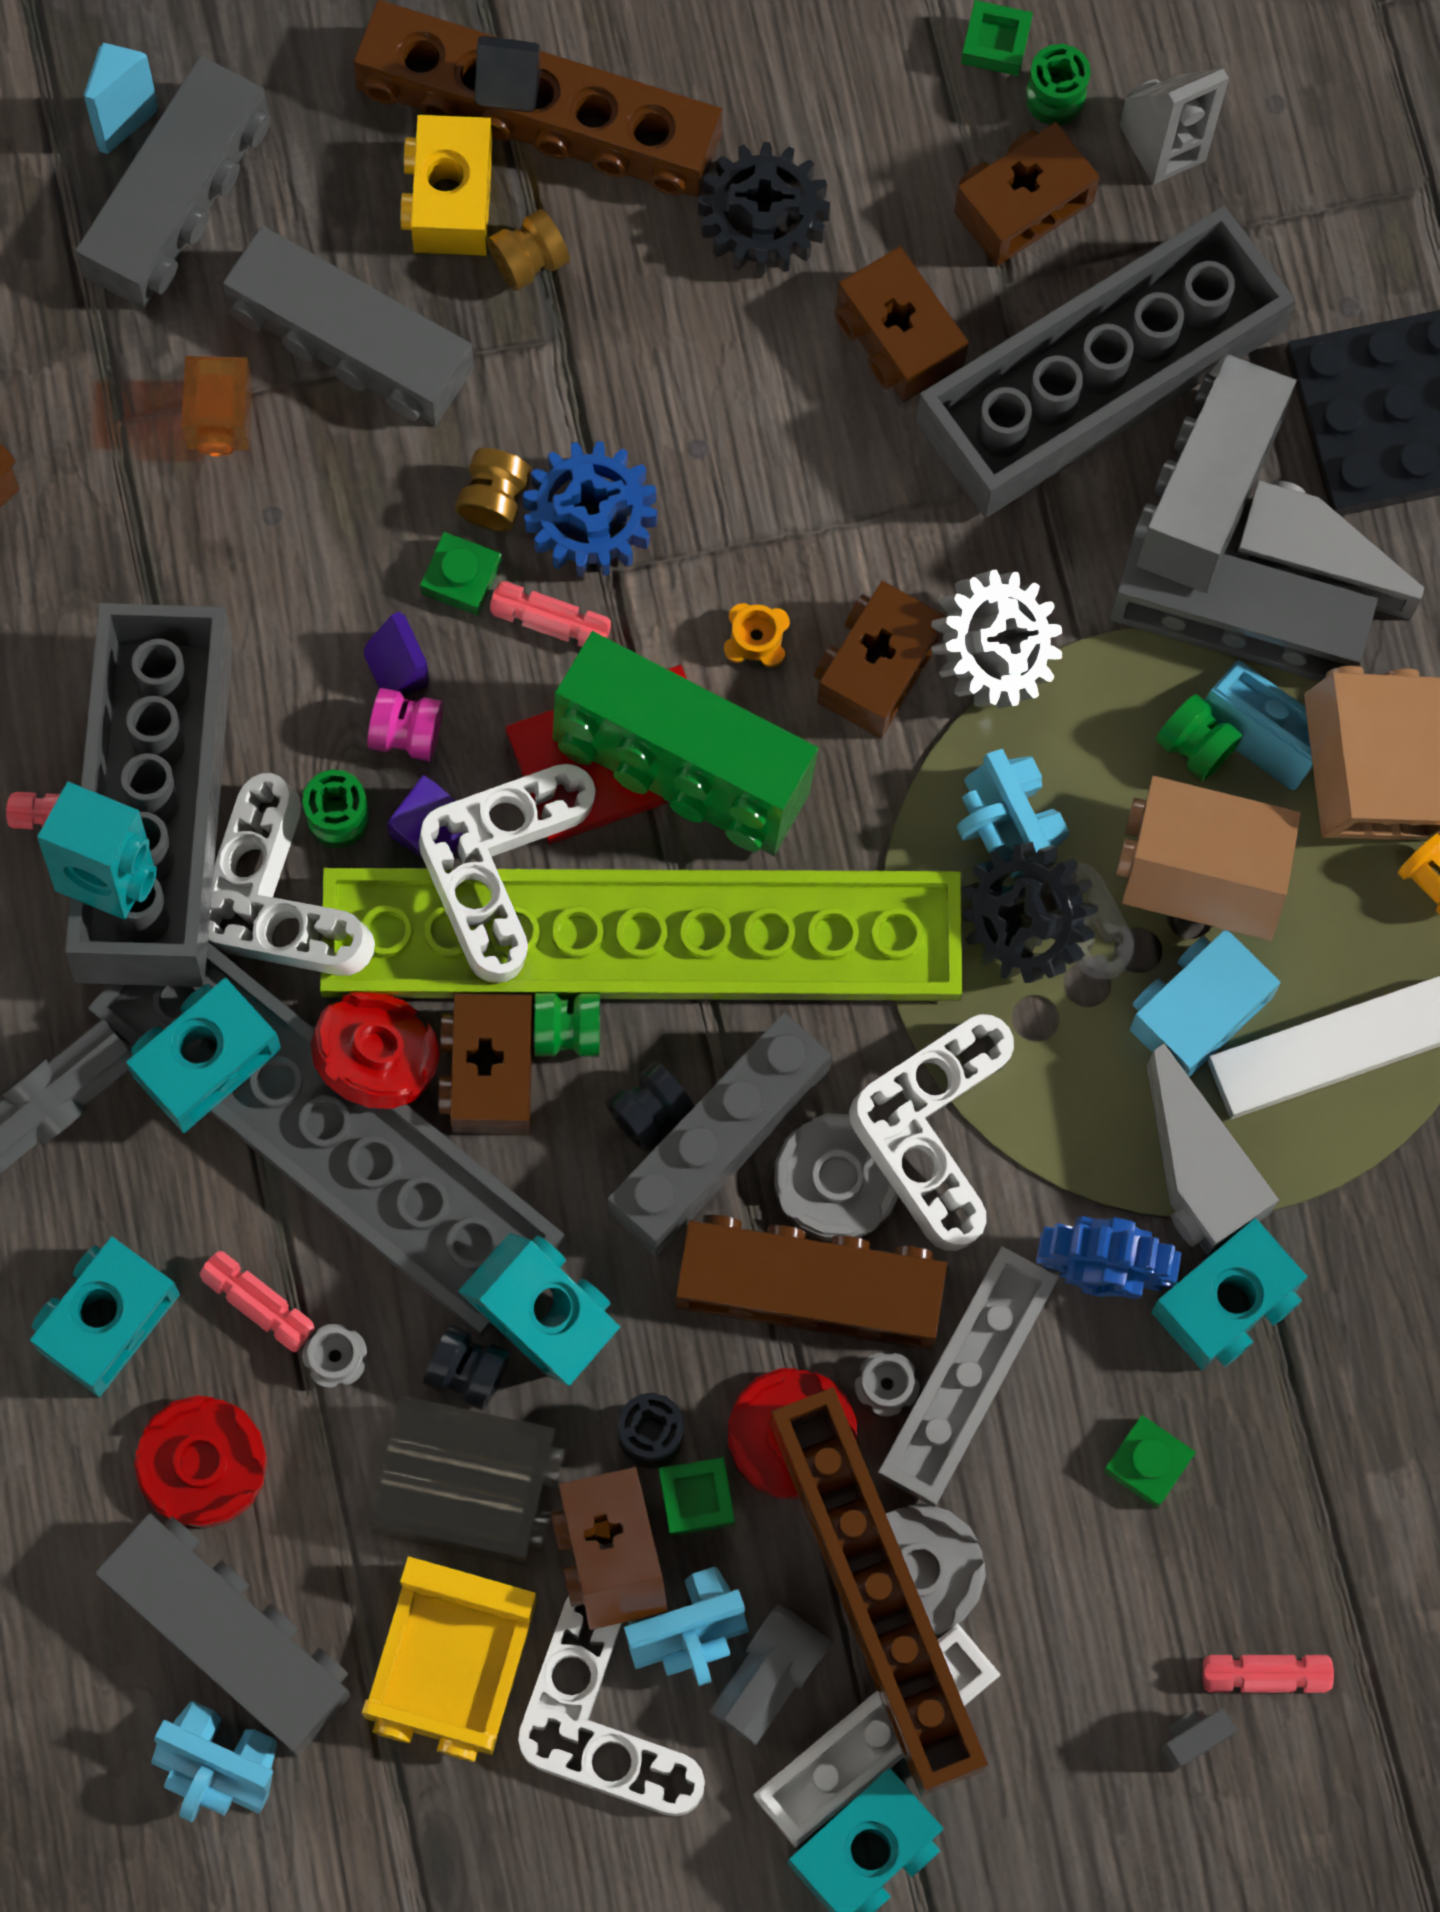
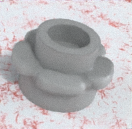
(335, 1338)
(890, 1366)

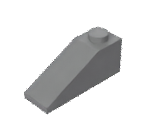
(1173, 121)
(1310, 537)
(1204, 1167)

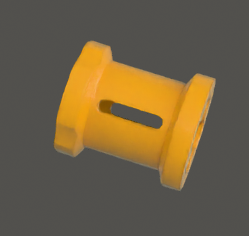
(1420, 871)

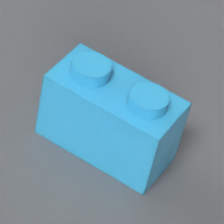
(1204, 1002)

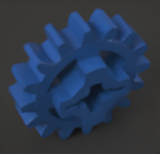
(569, 518)
(1108, 1257)

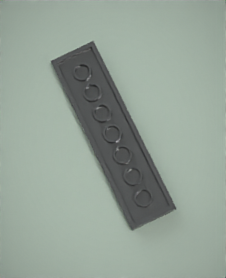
(369, 1167)

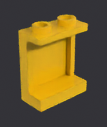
(450, 1659)

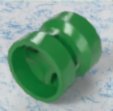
(1059, 97)
(1197, 736)
(336, 821)
(567, 1024)

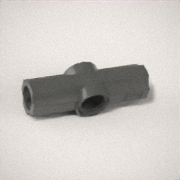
(56, 1090)

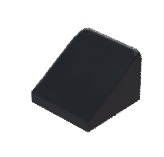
(507, 73)

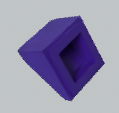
(397, 657)
(408, 819)

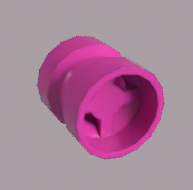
(405, 724)

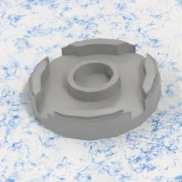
(831, 1181)
(941, 1561)

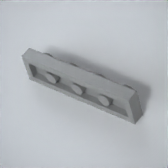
(967, 1376)

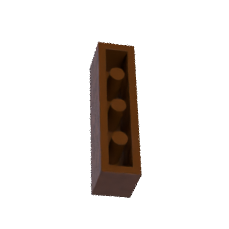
(811, 1283)

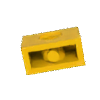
(456, 218)

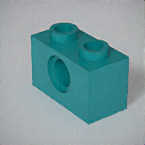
(97, 851)
(191, 1089)
(1253, 1264)
(506, 1294)
(99, 1354)
(881, 1809)

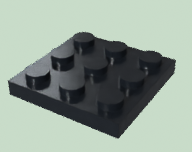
(1373, 410)

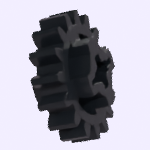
(734, 207)
(1005, 920)

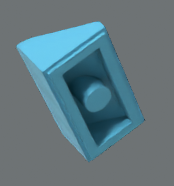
(119, 95)
(1269, 720)

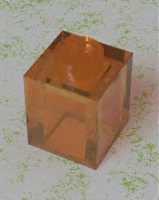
(217, 404)

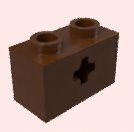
(1012, 220)
(897, 294)
(875, 692)
(488, 1026)
(611, 1547)

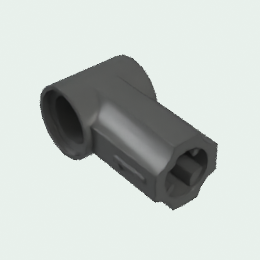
(778, 1662)

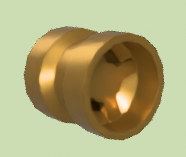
(525, 251)
(493, 489)

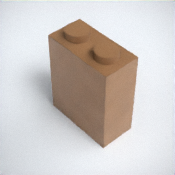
(1376, 753)
(1208, 857)

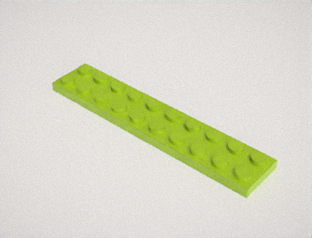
(666, 934)

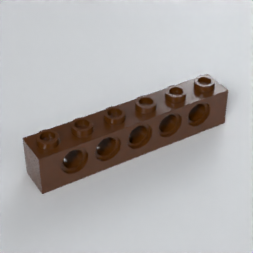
(575, 91)
(877, 1592)

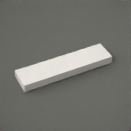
(1328, 1049)
(858, 1751)

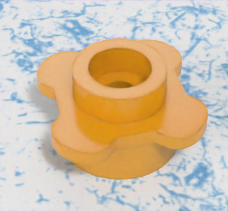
(751, 618)

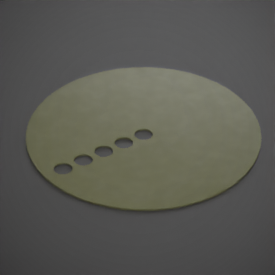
(1082, 1098)

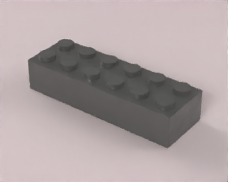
(1104, 361)
(159, 749)

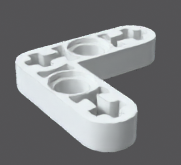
(484, 840)
(253, 895)
(913, 1131)
(573, 1715)

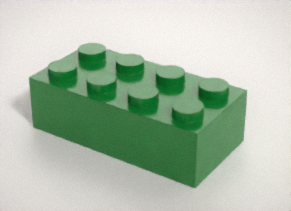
(682, 744)

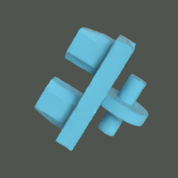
(1001, 806)
(692, 1633)
(210, 1773)

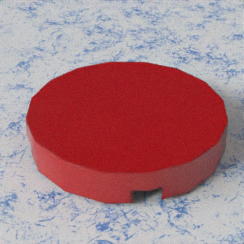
(374, 1050)
(751, 1437)
(201, 1461)

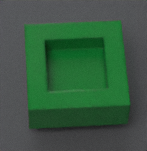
(996, 38)
(461, 573)
(1149, 1461)
(696, 1497)

